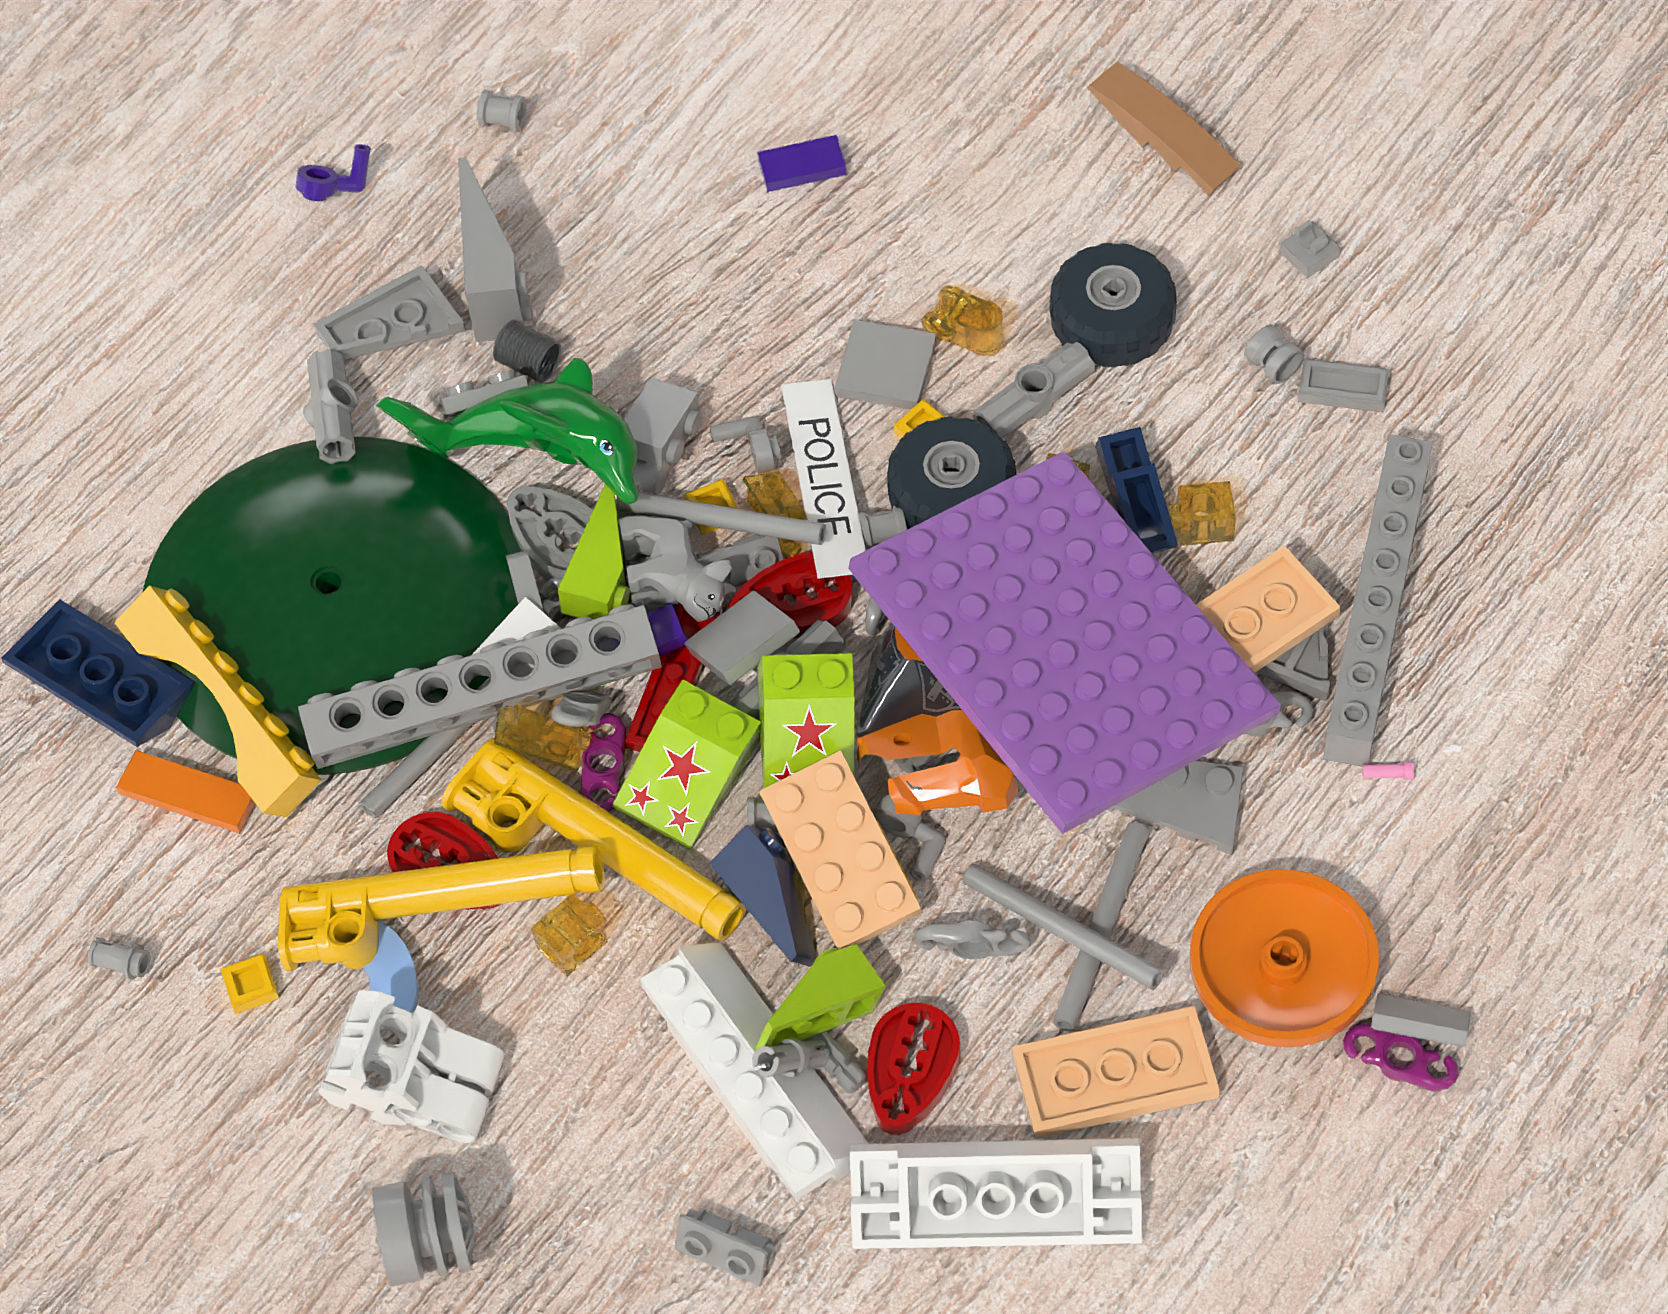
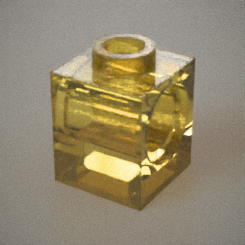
(1208, 498)
(570, 933)

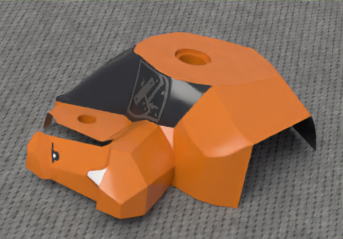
(914, 716)

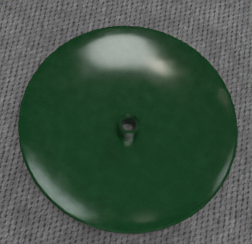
(391, 528)

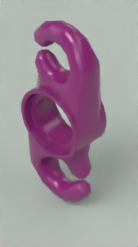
(612, 745)
(1415, 1073)

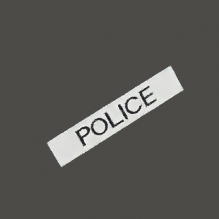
(824, 473)

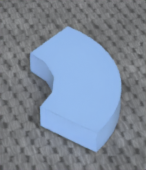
(393, 970)

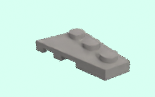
(391, 317)

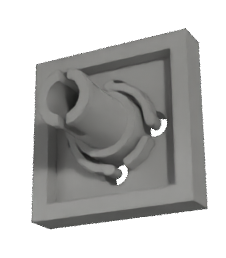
(465, 396)

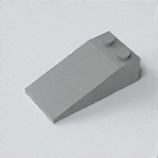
(492, 283)

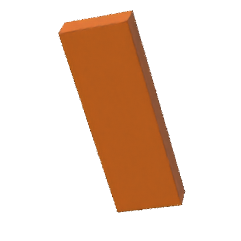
(186, 791)

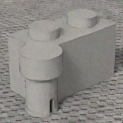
(660, 426)

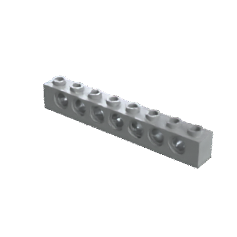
(1377, 601)
(465, 706)

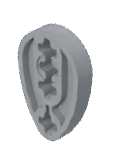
(531, 529)

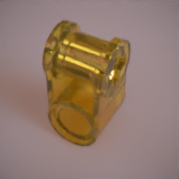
(960, 320)

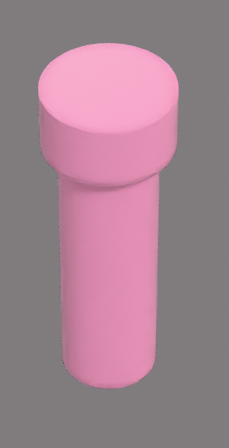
(1389, 771)

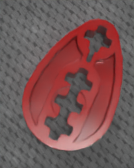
(793, 577)
(435, 832)
(888, 1054)

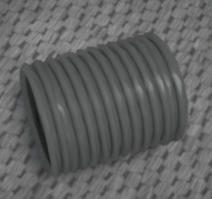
(527, 351)

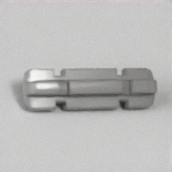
(848, 1073)

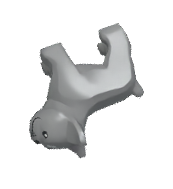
(672, 571)

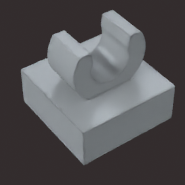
(1309, 249)

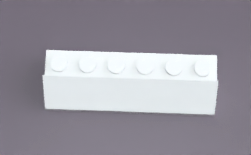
(718, 1023)
(995, 1193)

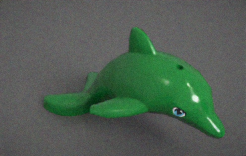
(544, 417)

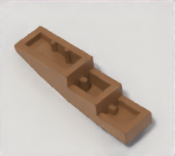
(1164, 125)

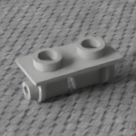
(746, 555)
(707, 1239)

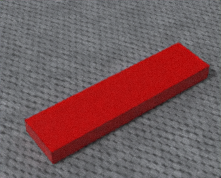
(664, 681)

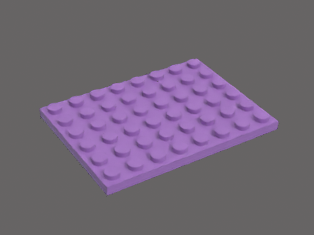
(1064, 640)

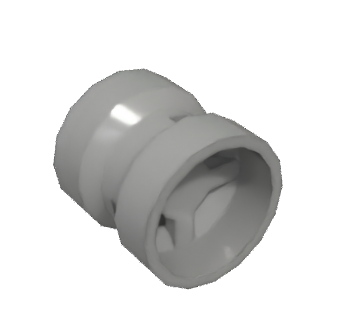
(1274, 354)

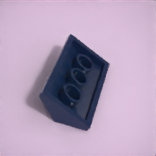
(100, 674)

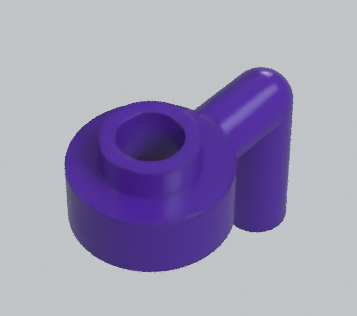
(321, 182)

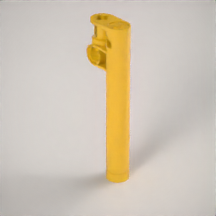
(509, 787)
(326, 915)

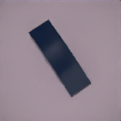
(1136, 488)

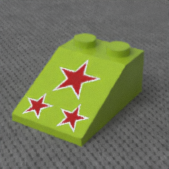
(804, 711)
(687, 764)

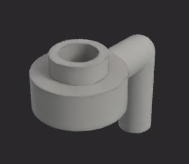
(763, 447)
(907, 826)

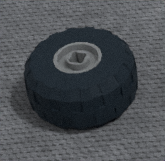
(1113, 303)
(945, 465)

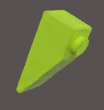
(596, 571)
(831, 993)

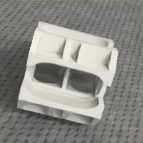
(430, 1078)

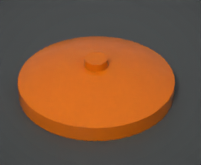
(1284, 958)

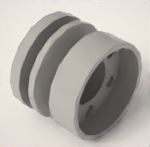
(423, 1228)

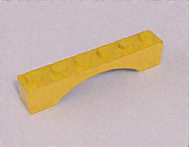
(268, 762)

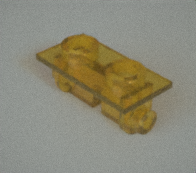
(771, 495)
(528, 734)

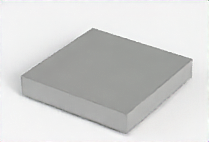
(885, 364)
(741, 636)

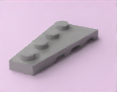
(1195, 801)

